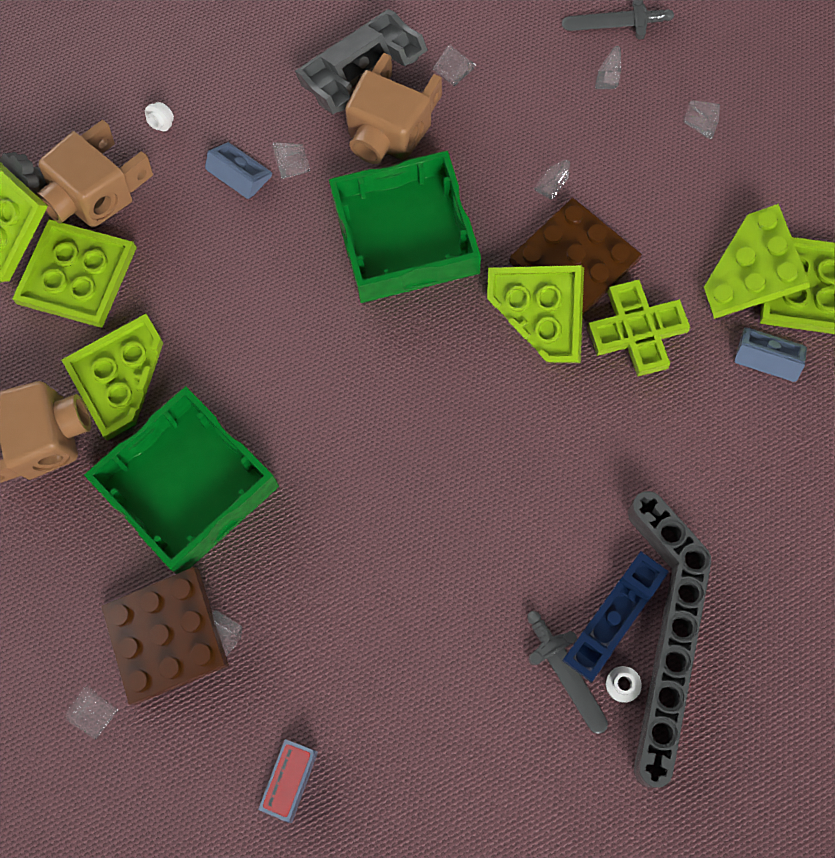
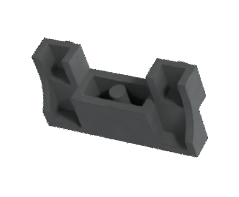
(342, 65)

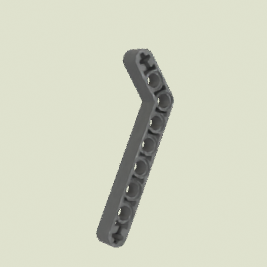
(669, 643)

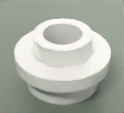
(159, 116)
(613, 688)

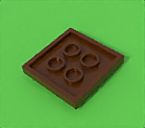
(575, 239)
(164, 636)

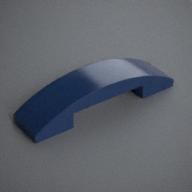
(615, 616)

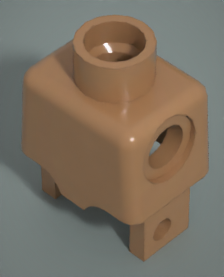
(388, 115)
(86, 181)
(39, 430)

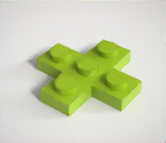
(638, 327)

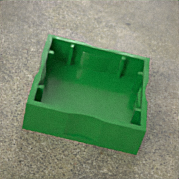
(405, 227)
(182, 481)

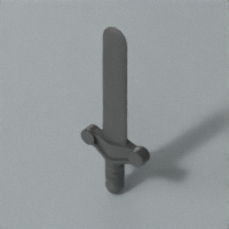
(637, 17)
(554, 651)

